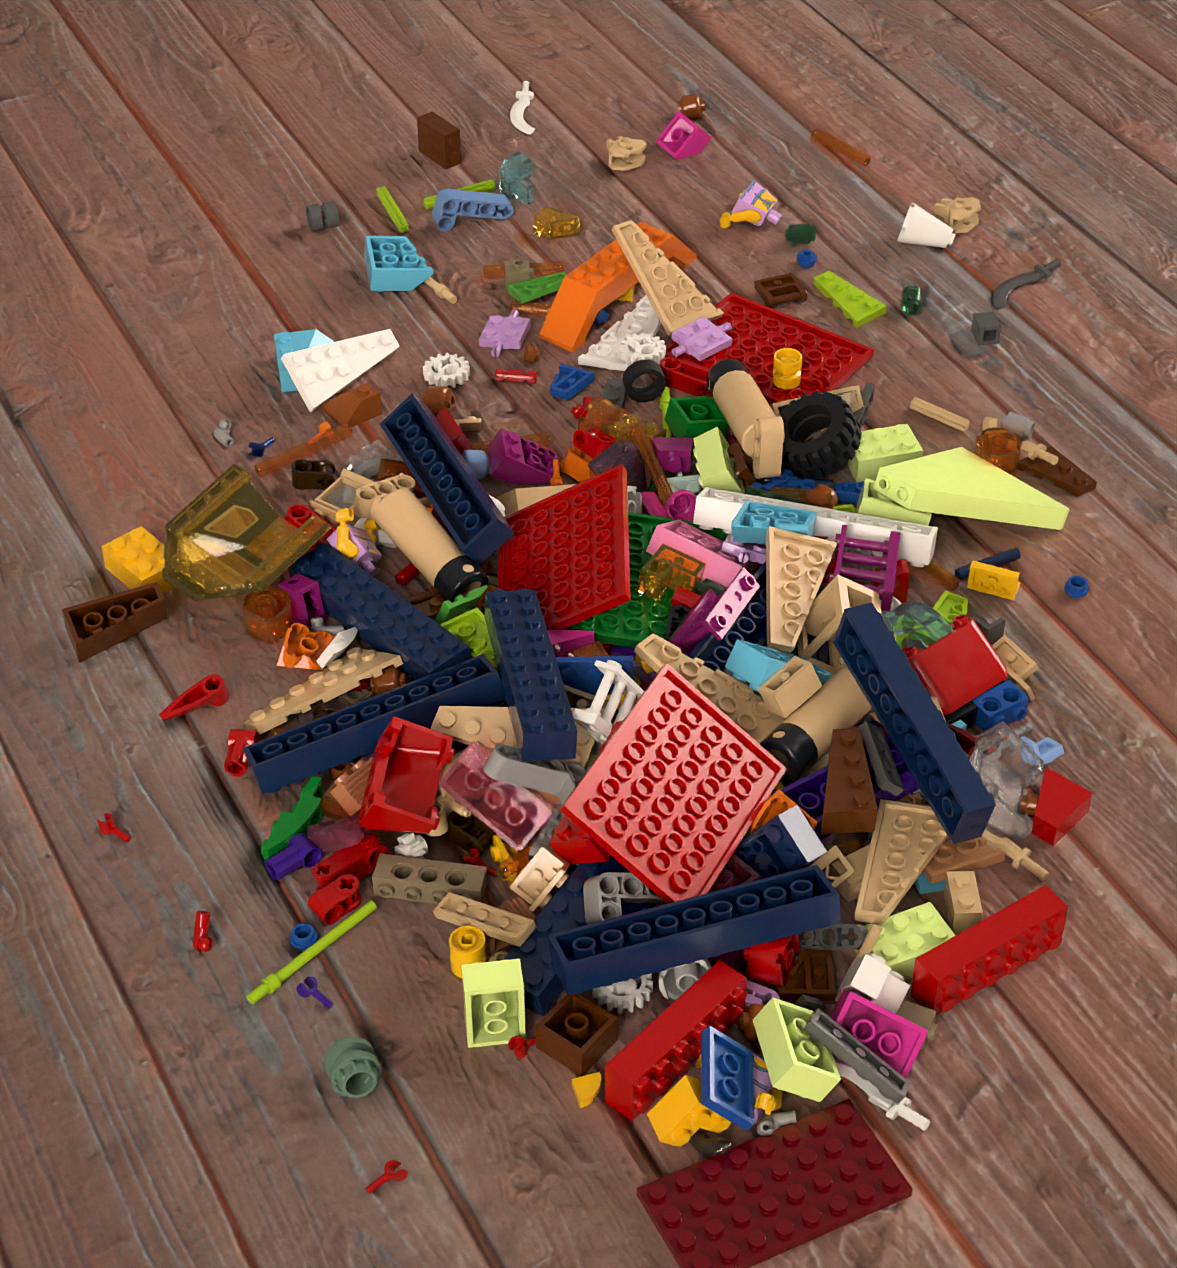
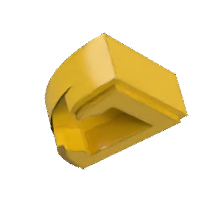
(586, 1088)

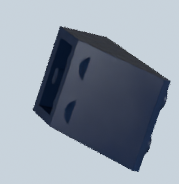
(781, 845)

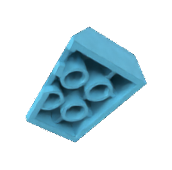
(394, 264)
(294, 341)
(755, 518)

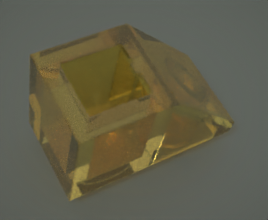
(555, 224)

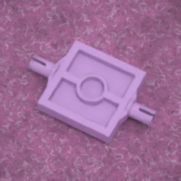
(504, 332)
(701, 339)
(745, 551)

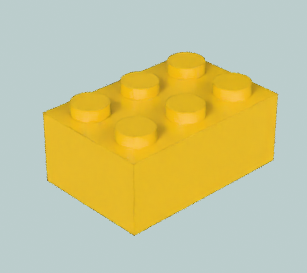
(136, 559)

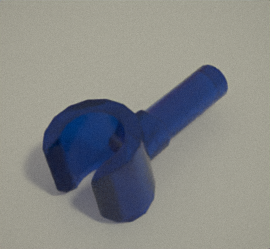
(258, 449)

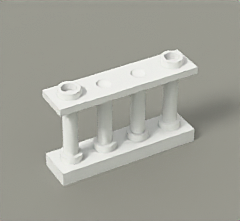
(591, 719)

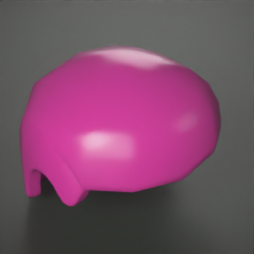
(681, 505)

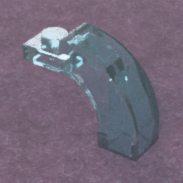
(512, 175)
(918, 620)

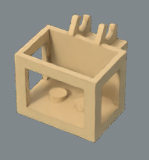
(826, 616)

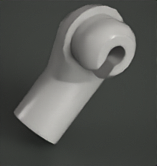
(774, 1121)

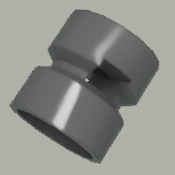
(329, 215)

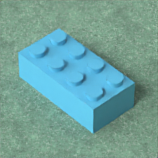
(759, 663)

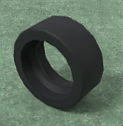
(640, 368)

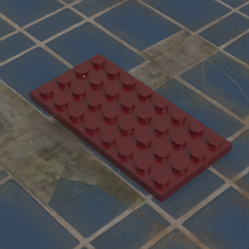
(774, 1191)

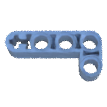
(477, 205)

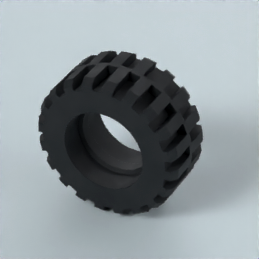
(828, 451)

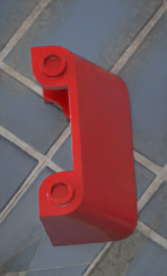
(957, 665)
(405, 778)

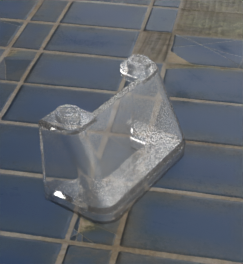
(1005, 769)

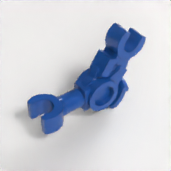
(786, 479)

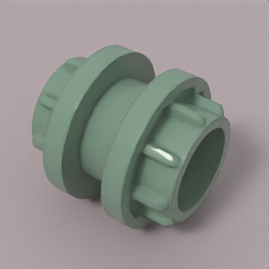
(352, 1067)

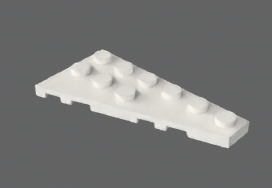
(606, 351)
(333, 366)

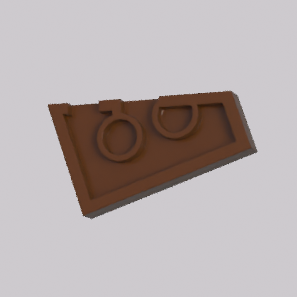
(1063, 474)

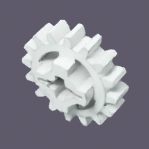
(642, 348)
(446, 370)
(625, 993)

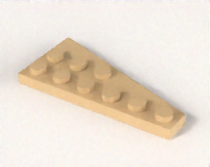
(664, 283)
(333, 681)
(724, 691)

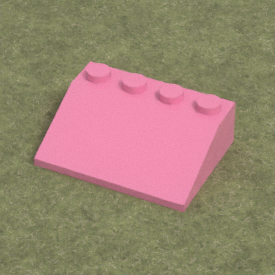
(719, 567)

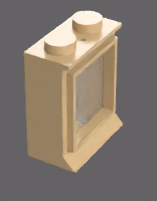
(339, 496)

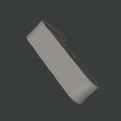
(549, 776)
(613, 895)

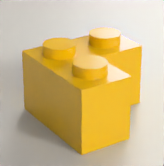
(682, 1114)

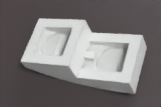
(337, 647)

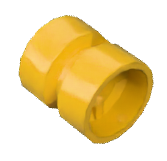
(787, 368)
(466, 946)

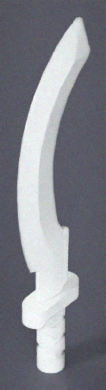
(518, 108)
(878, 1099)

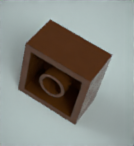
(576, 1033)

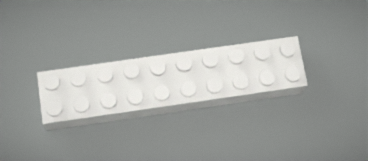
(916, 543)

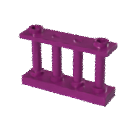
(887, 562)
(715, 613)

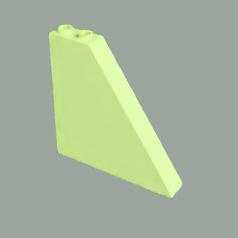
(968, 487)

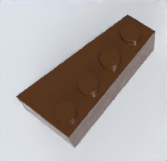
(113, 619)
(848, 790)

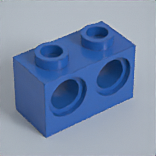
(1000, 704)

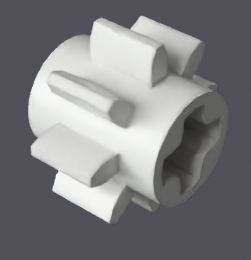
(411, 846)

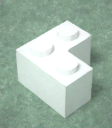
(875, 982)

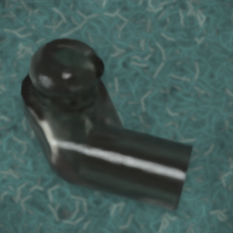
(711, 1146)

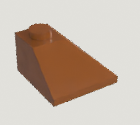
(354, 405)

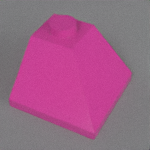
(683, 137)

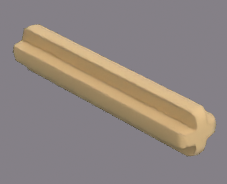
(939, 414)

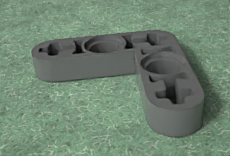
(818, 937)

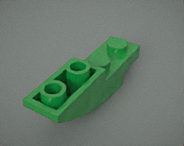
(303, 814)

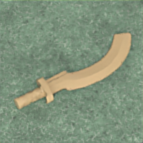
(1032, 449)
(1015, 853)

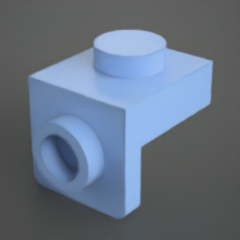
(1046, 748)

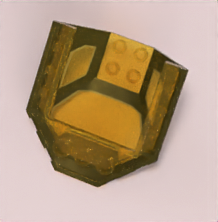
(232, 540)

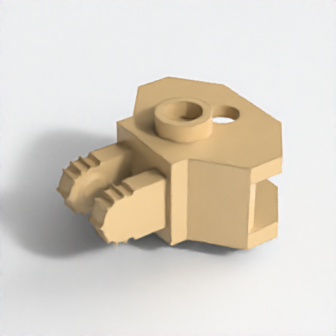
(624, 152)
(959, 212)

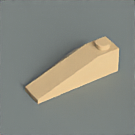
(524, 497)

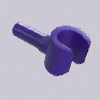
(312, 983)

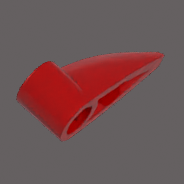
(206, 691)

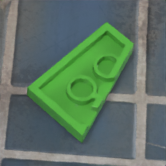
(535, 288)
(460, 605)

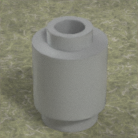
(1018, 424)

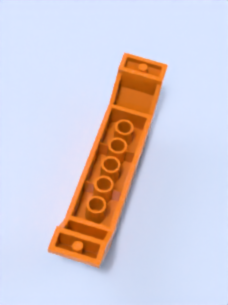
(598, 284)

